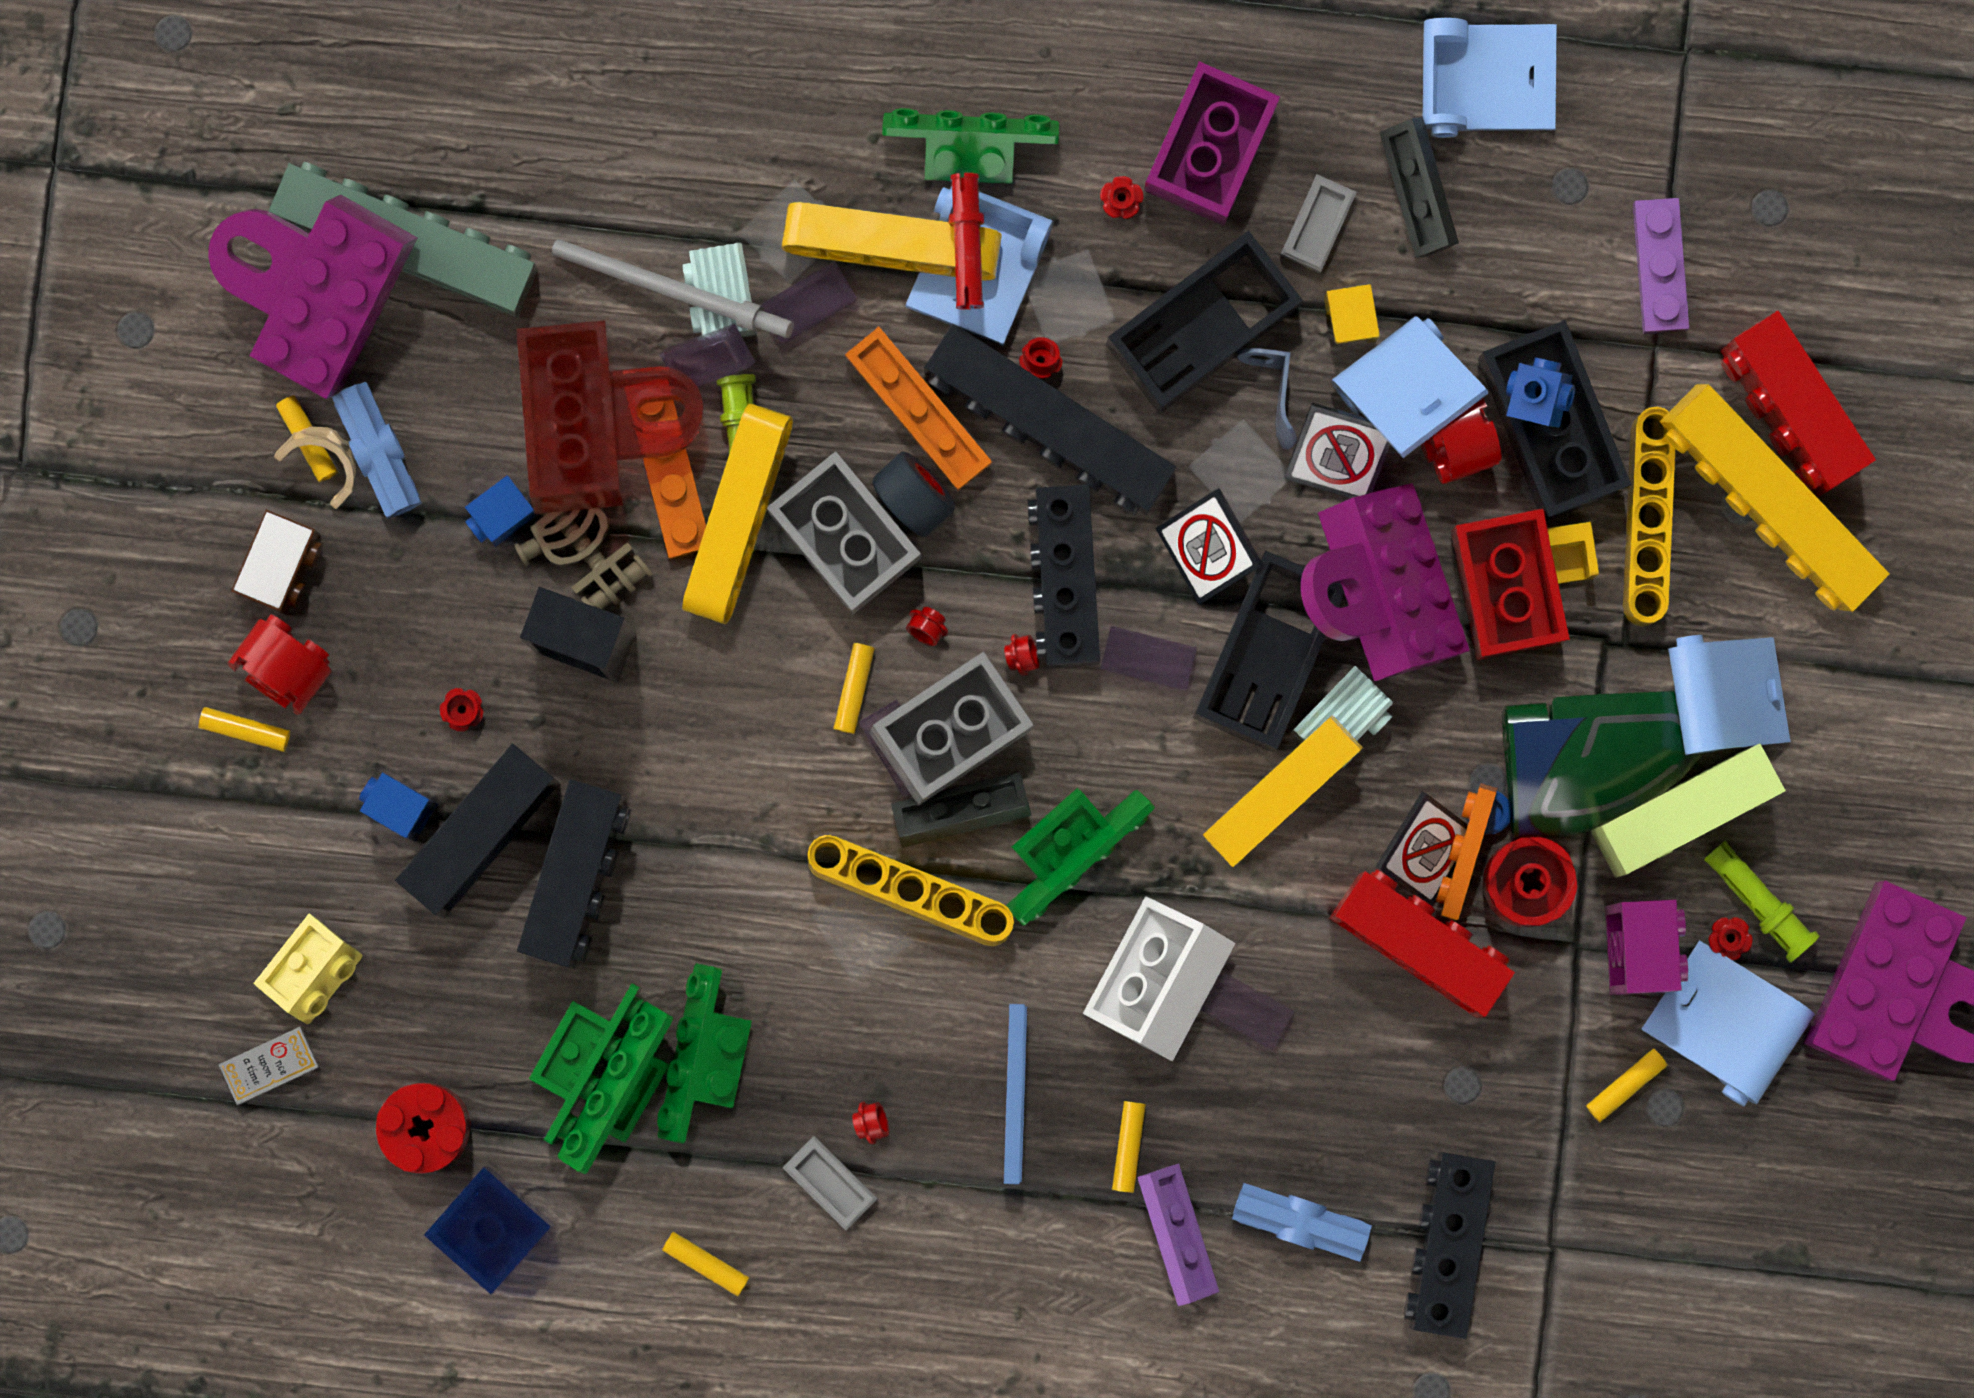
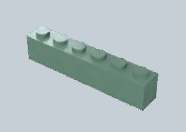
(440, 254)

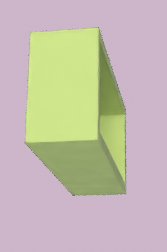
(1688, 811)

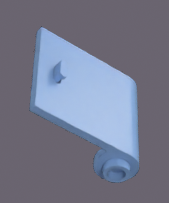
(1482, 77)
(1020, 252)
(1409, 385)
(1728, 694)
(1732, 1026)

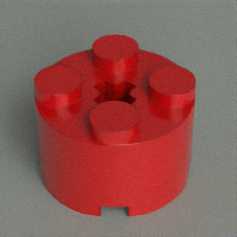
(1464, 445)
(281, 664)
(1554, 876)
(399, 1118)

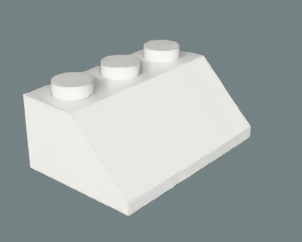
(1159, 978)

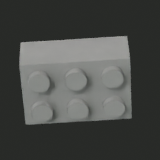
(844, 533)
(951, 728)

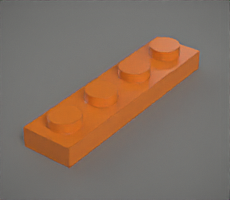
(918, 408)
(674, 490)

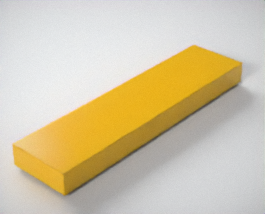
(1282, 791)

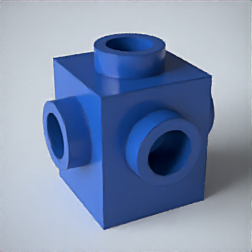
(1525, 398)

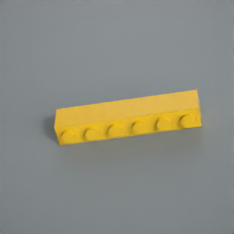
(1774, 498)

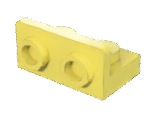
(308, 970)

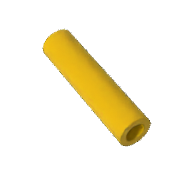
(315, 455)
(854, 688)
(244, 729)
(1626, 1085)
(1128, 1147)
(705, 1263)

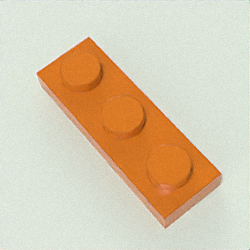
(1465, 850)

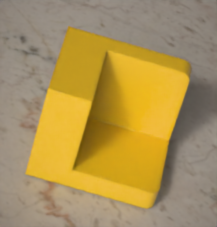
(1352, 314)
(1573, 552)

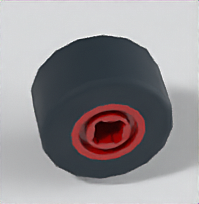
(913, 494)

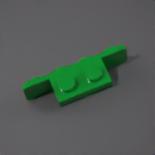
(970, 143)
(1070, 843)
(575, 1054)
(705, 1057)
(621, 1091)

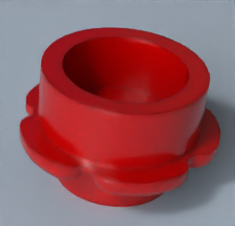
(1127, 208)
(1042, 349)
(927, 626)
(1022, 654)
(456, 698)
(1736, 927)
(870, 1122)

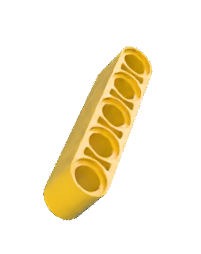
(880, 240)
(737, 513)
(1644, 538)
(933, 889)

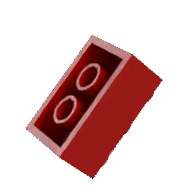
(1509, 584)

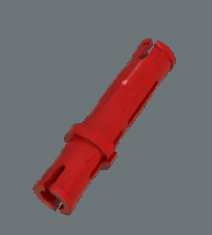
(967, 245)

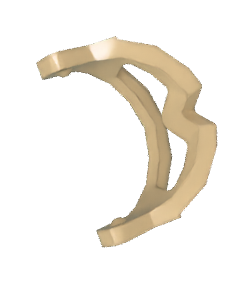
(332, 441)

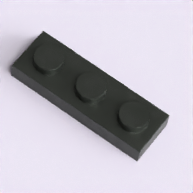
(1419, 187)
(961, 809)

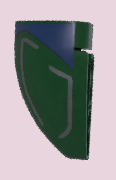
(1589, 759)

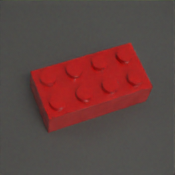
(1795, 404)
(1422, 944)

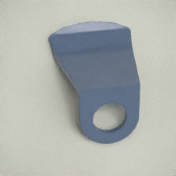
(1279, 360)

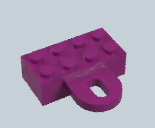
(319, 288)
(1390, 583)
(1896, 986)

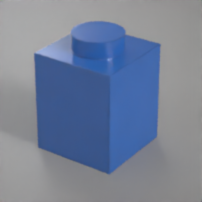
(499, 512)

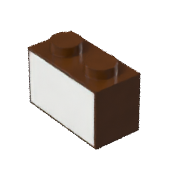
(277, 563)

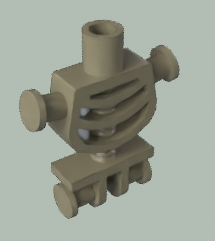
(587, 551)

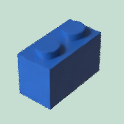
(396, 806)

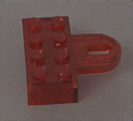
(587, 418)

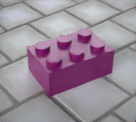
(1211, 143)
(1645, 947)

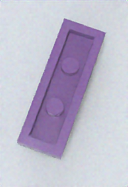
(1660, 265)
(1178, 1234)

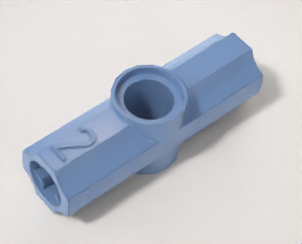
(376, 450)
(1301, 1222)

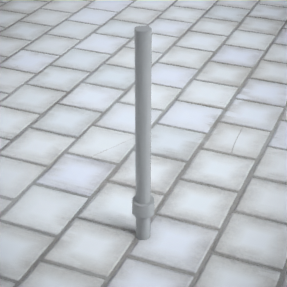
(747, 314)

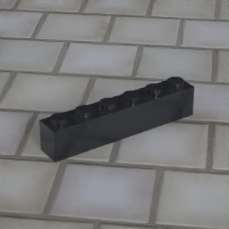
(1049, 420)

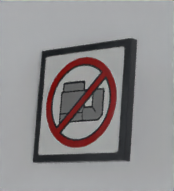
(1337, 453)
(1209, 546)
(1422, 848)

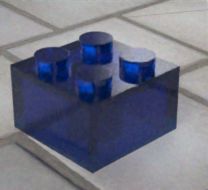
(489, 1230)

